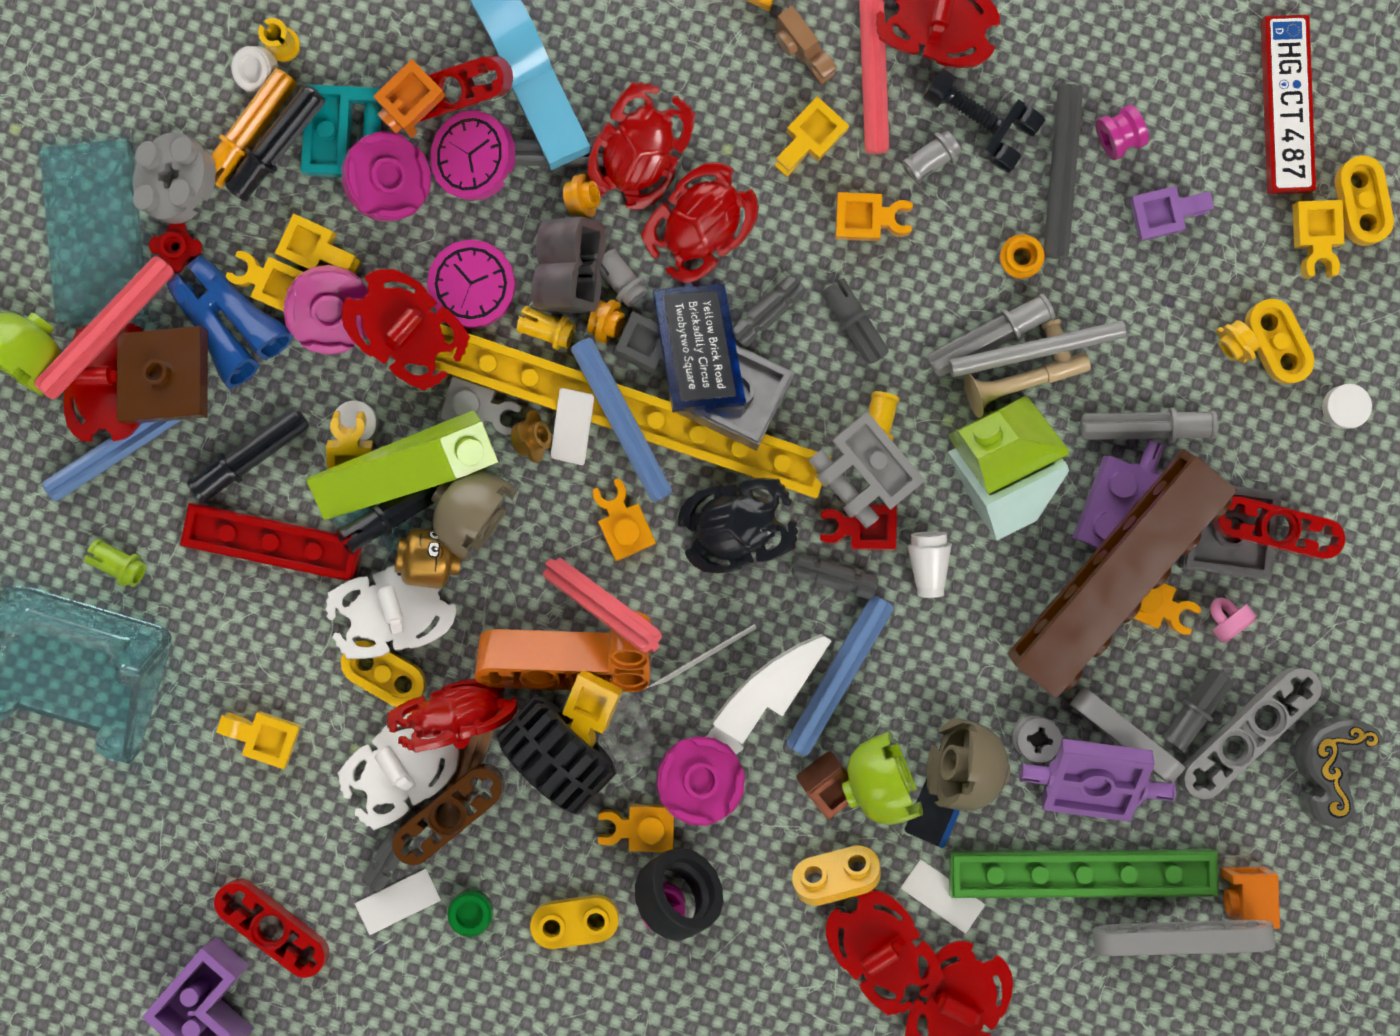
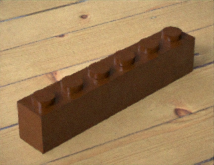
(1122, 573)

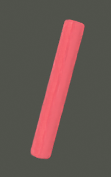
(873, 79)
(104, 328)
(603, 605)

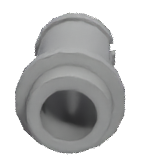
(932, 156)
(622, 279)

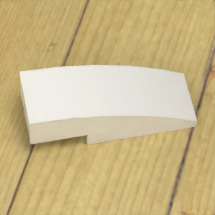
(770, 687)

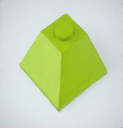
(1008, 444)

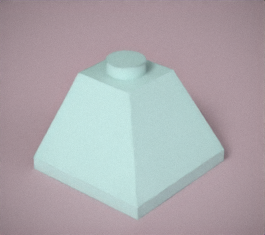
(1015, 503)

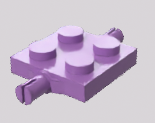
(1115, 492)
(1097, 780)

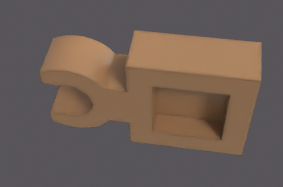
(798, 39)

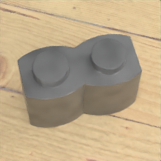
(568, 265)

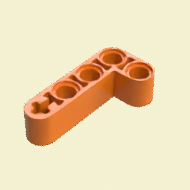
(556, 658)

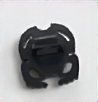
(736, 525)

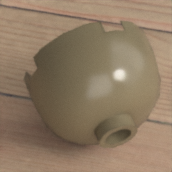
(469, 511)
(968, 767)

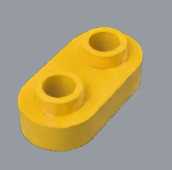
(1369, 201)
(1283, 339)
(383, 676)
(837, 878)
(573, 920)

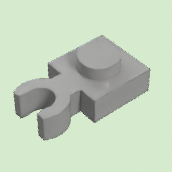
(466, 396)

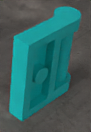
(329, 132)

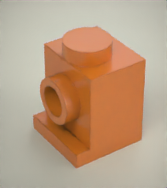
(1251, 894)

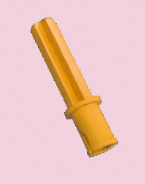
(251, 124)

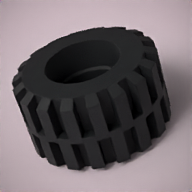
(555, 756)

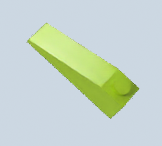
(404, 466)

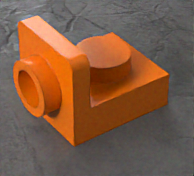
(408, 98)

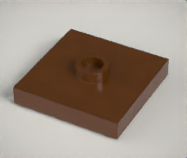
(162, 375)

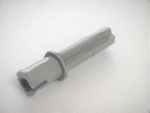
(994, 333)
(1154, 425)

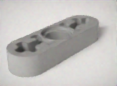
(1125, 733)

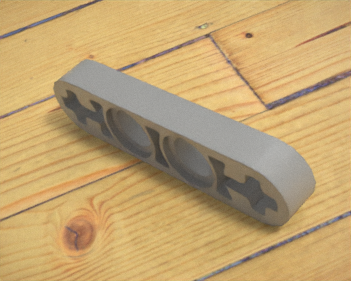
(1254, 738)
(1184, 938)

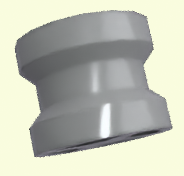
(1028, 736)

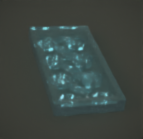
(90, 225)

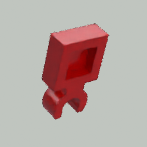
(877, 537)

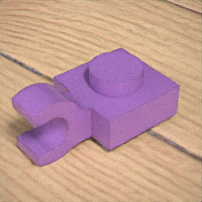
(1163, 213)

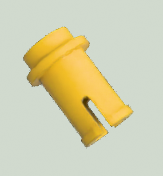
(274, 34)
(546, 327)
(883, 410)

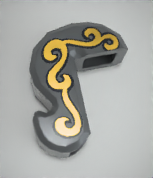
(1322, 764)

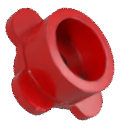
(188, 249)

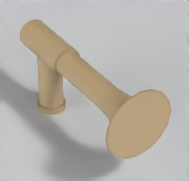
(1064, 366)

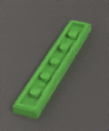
(1083, 873)

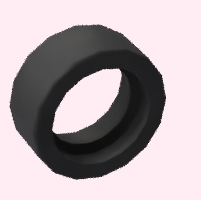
(658, 911)

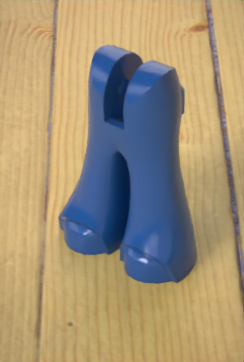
(261, 331)

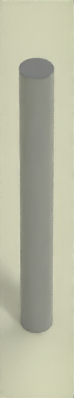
(1037, 348)

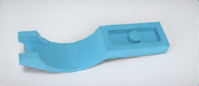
(533, 80)

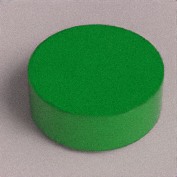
(470, 913)

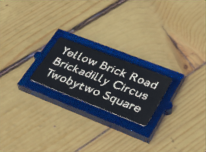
(698, 348)

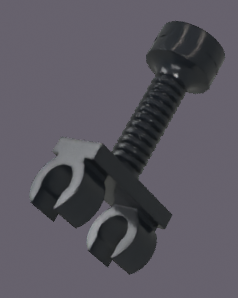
(1023, 117)

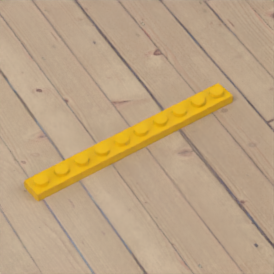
(540, 382)

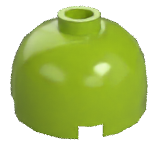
(26, 348)
(881, 782)

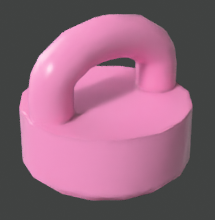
(1235, 623)

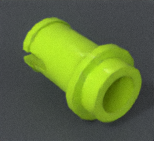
(116, 563)

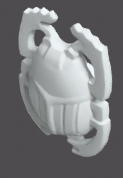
(388, 613)
(395, 775)

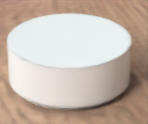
(252, 67)
(1347, 406)
(349, 413)

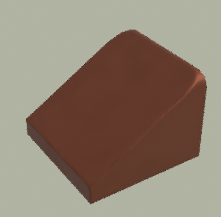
(823, 784)

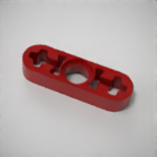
(469, 92)
(1305, 547)
(252, 931)

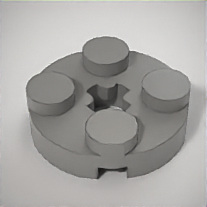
(153, 171)

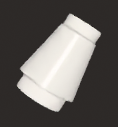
(929, 562)

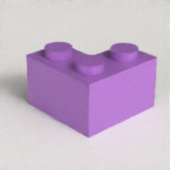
(194, 1000)

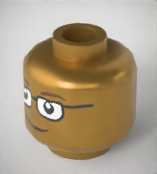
(425, 560)

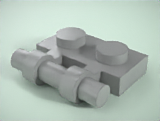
(877, 461)

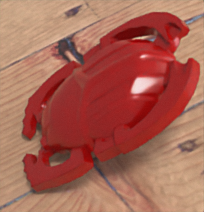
(943, 29)
(640, 147)
(702, 221)
(403, 327)
(97, 395)
(451, 715)
(882, 950)
(965, 995)

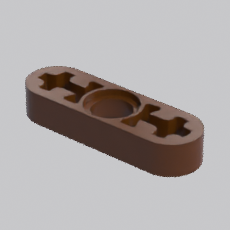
(416, 825)

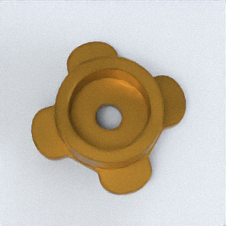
(531, 437)

